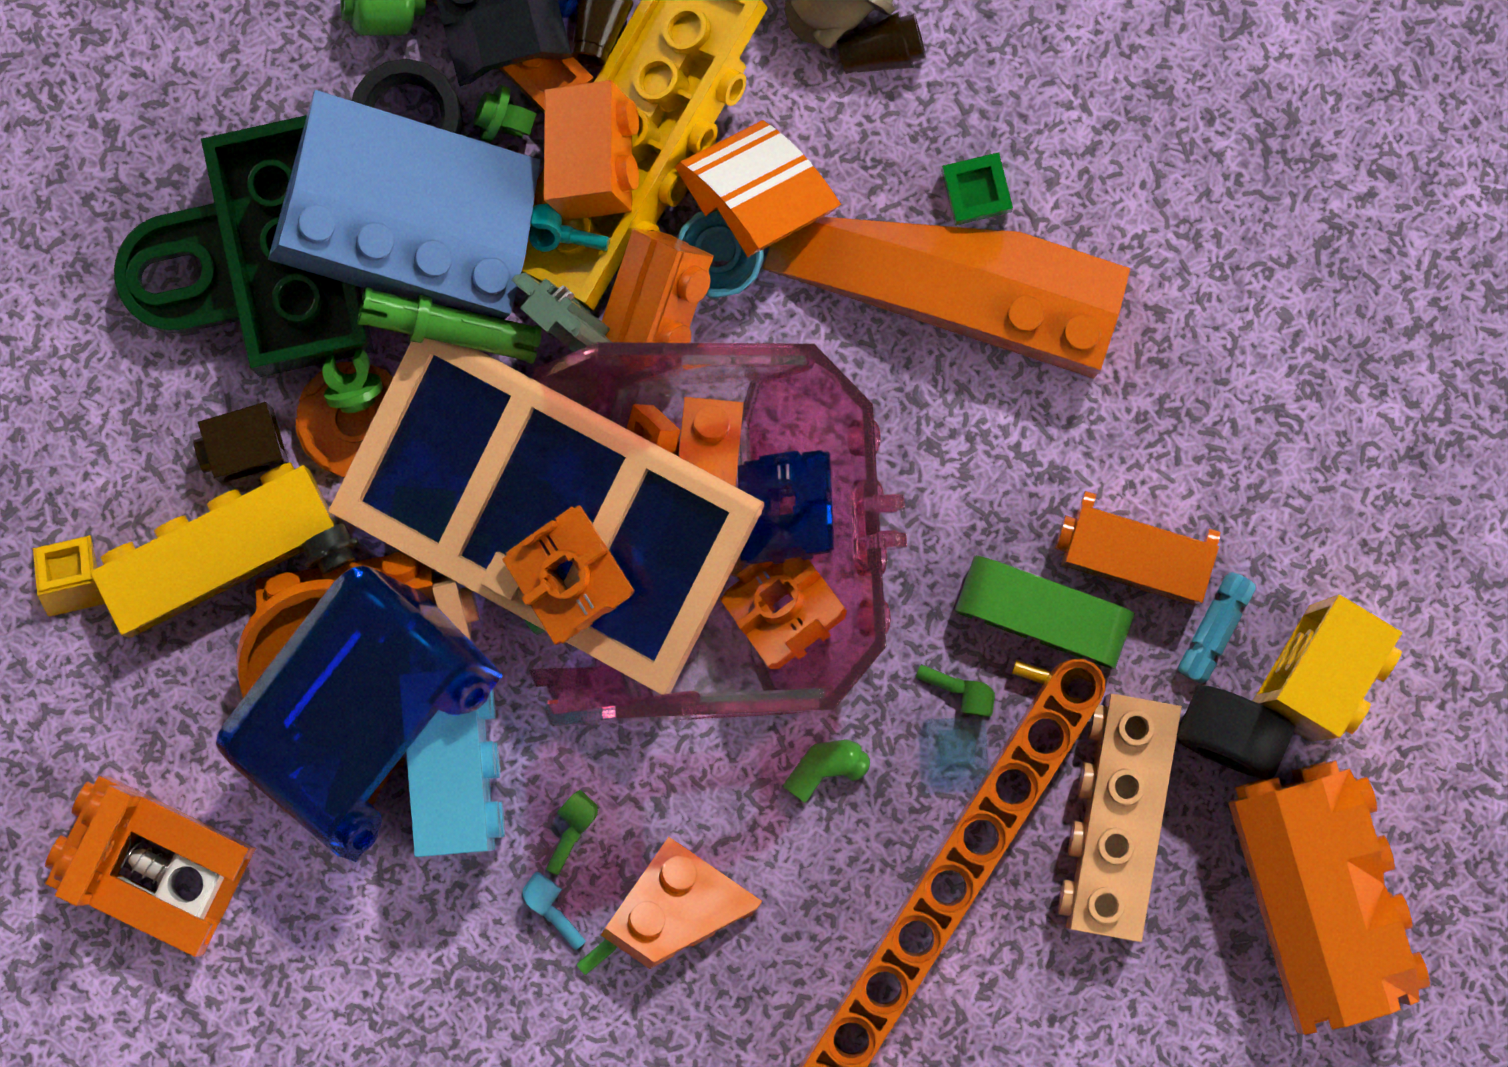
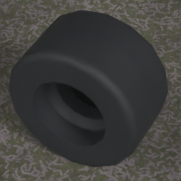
(1235, 732)

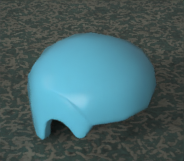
(716, 238)

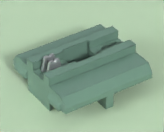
(560, 313)

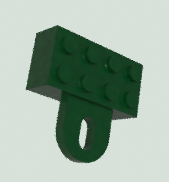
(284, 312)

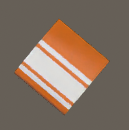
(758, 186)

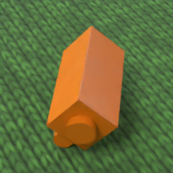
(1137, 553)

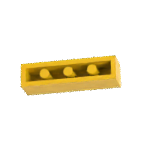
(213, 551)

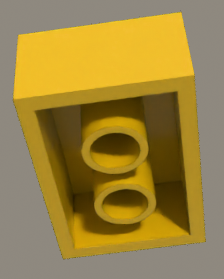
(1330, 668)

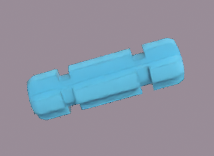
(1216, 627)

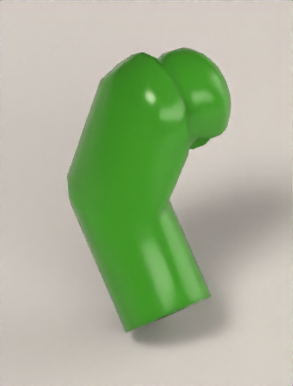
(827, 760)

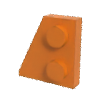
(676, 906)

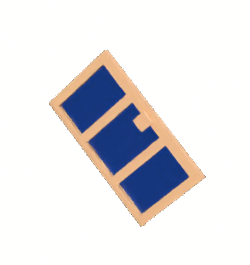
(485, 456)

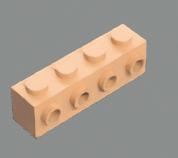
(1122, 817)

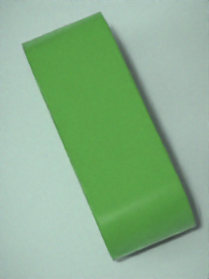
(1045, 611)

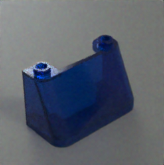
(351, 702)

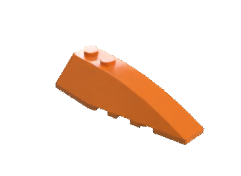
(967, 281)

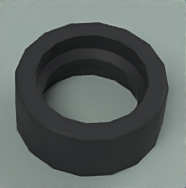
(415, 73)

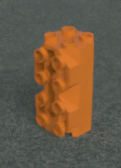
(1326, 897)

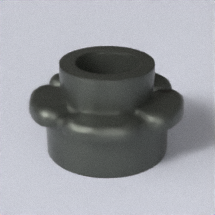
(330, 549)

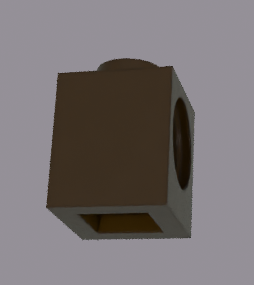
(240, 443)

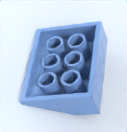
(406, 208)

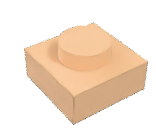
(456, 603)

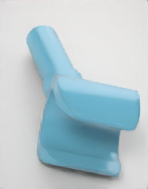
(539, 896)

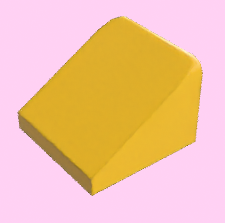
(65, 576)

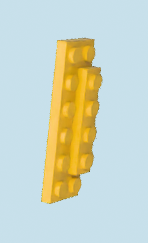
(680, 72)

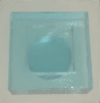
(956, 747)

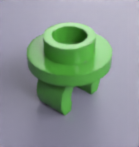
(497, 115)
(351, 391)

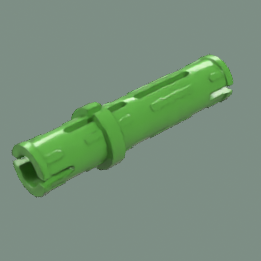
(448, 325)

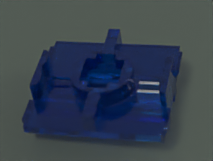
(795, 534)

